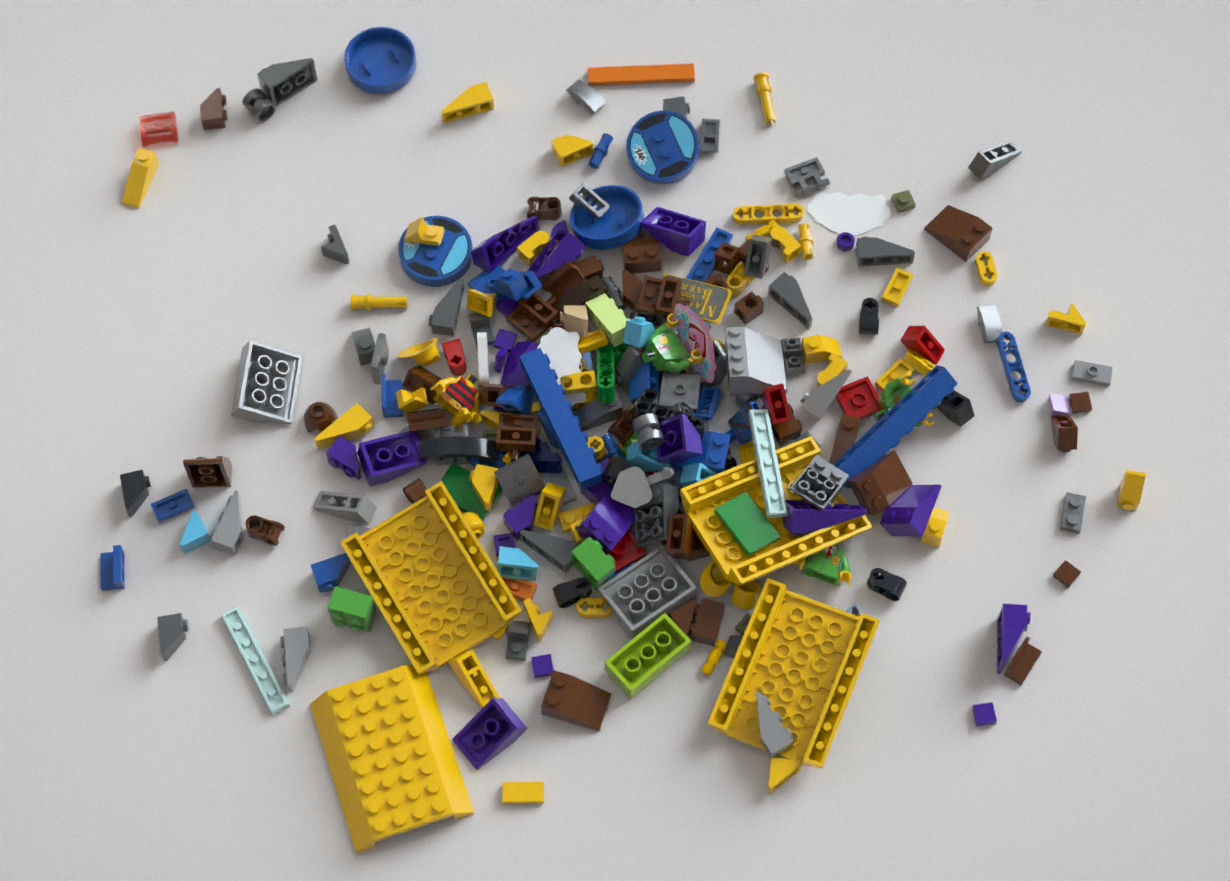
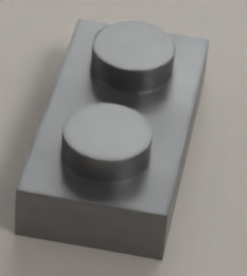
(1073, 512)

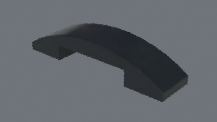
(458, 447)

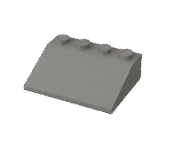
(753, 361)
(266, 384)
(647, 591)

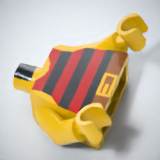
(458, 394)

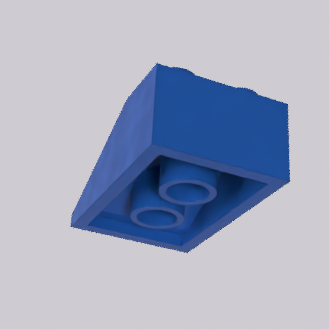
(714, 450)

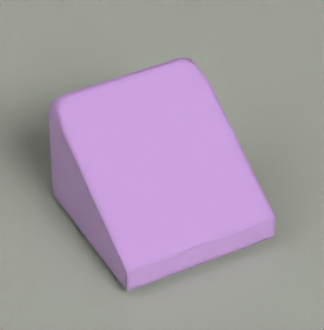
(1058, 405)

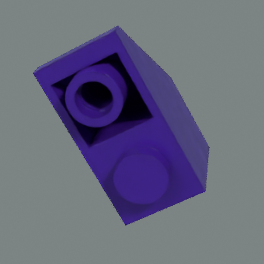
(344, 456)
(521, 516)

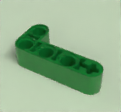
(607, 360)

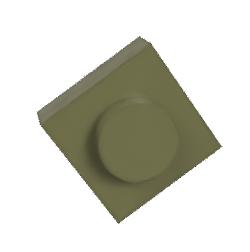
(903, 201)

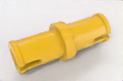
(805, 241)

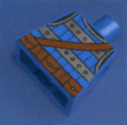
(740, 424)

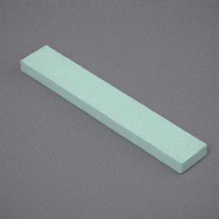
(767, 463)
(255, 660)

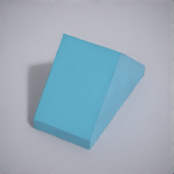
(194, 534)

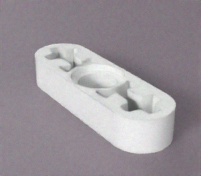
(483, 357)

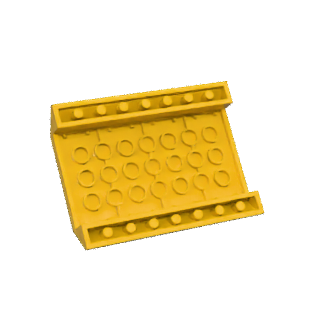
(706, 495)
(432, 580)
(803, 662)
(389, 755)

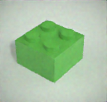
(593, 562)
(352, 609)

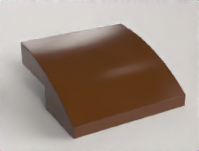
(426, 419)

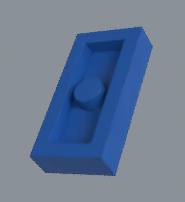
(172, 505)

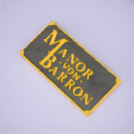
(706, 299)

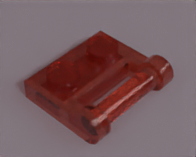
(156, 124)

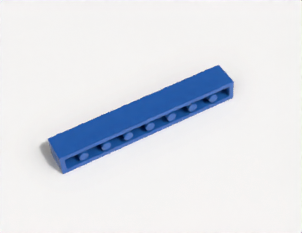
(561, 419)
(897, 422)

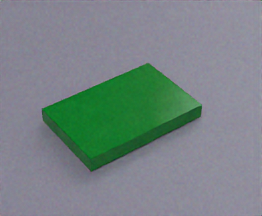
(460, 488)
(747, 524)

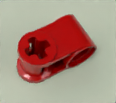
(455, 357)

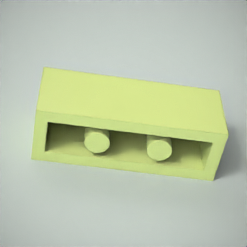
(607, 317)

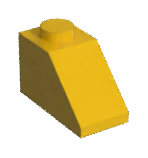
(570, 149)
(819, 348)
(484, 484)
(1130, 490)
(549, 506)
(935, 527)

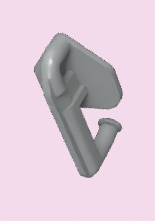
(634, 487)

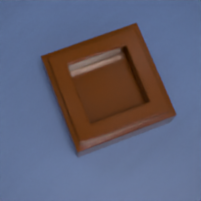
(1080, 402)
(1067, 574)

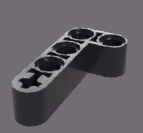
(648, 404)

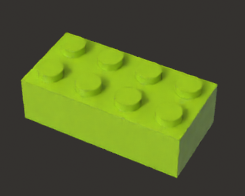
(647, 655)

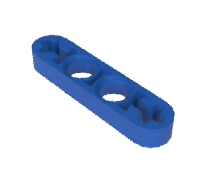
(1010, 367)

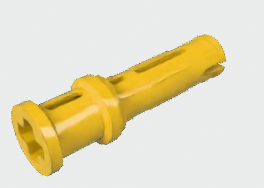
(764, 91)
(368, 302)

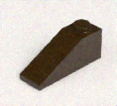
(582, 293)

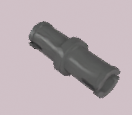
(614, 292)

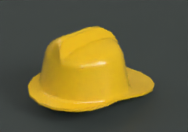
(422, 353)
(713, 581)

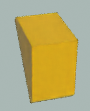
(781, 771)

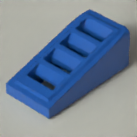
(705, 394)

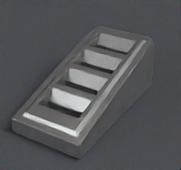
(587, 192)

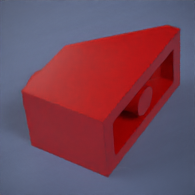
(923, 342)
(776, 402)

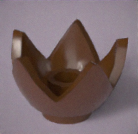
(319, 421)

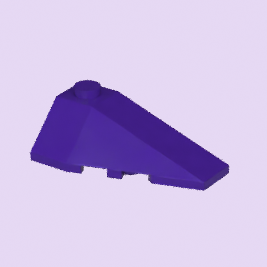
(503, 244)
(512, 371)
(808, 518)

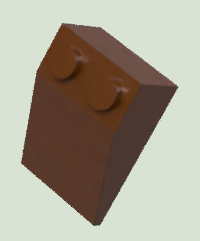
(959, 231)
(642, 254)
(209, 471)
(880, 483)
(575, 701)

